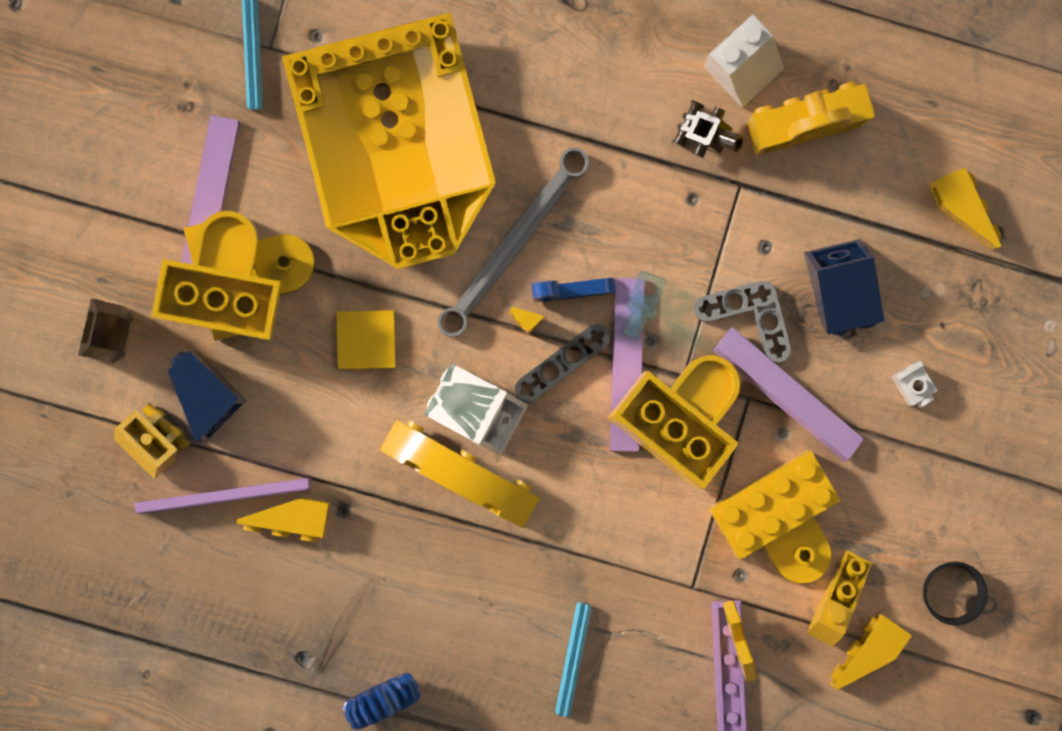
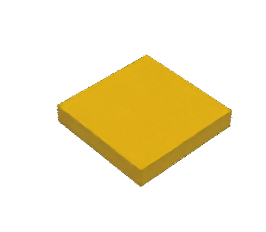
(366, 339)

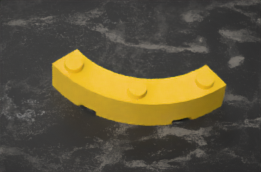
(460, 473)

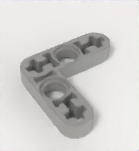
(759, 309)

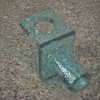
(641, 305)

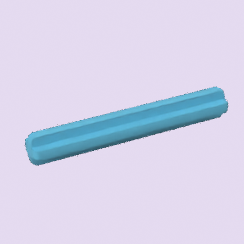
(252, 54)
(573, 659)

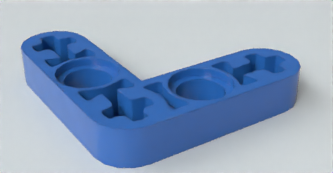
(553, 291)

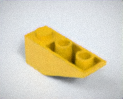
(961, 203)
(299, 516)
(840, 599)
(876, 648)

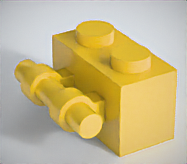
(146, 443)

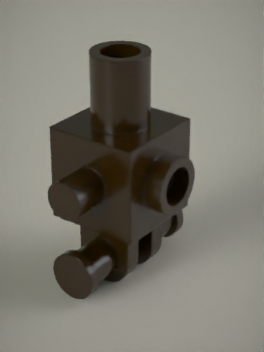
(707, 131)

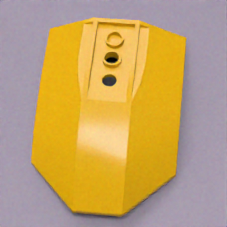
(404, 187)

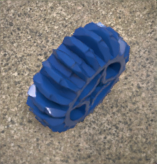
(381, 701)

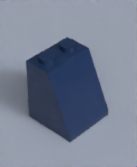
(845, 287)
(203, 394)

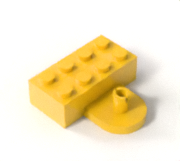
(811, 119)
(277, 258)
(219, 283)
(682, 420)
(779, 516)

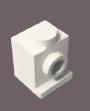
(905, 379)

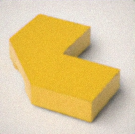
(737, 633)

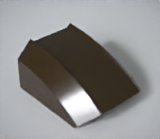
(105, 331)

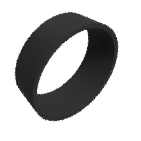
(979, 605)

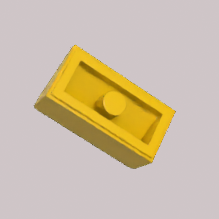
(526, 319)

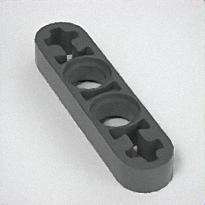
(564, 366)

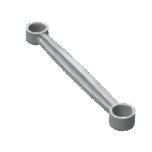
(514, 241)

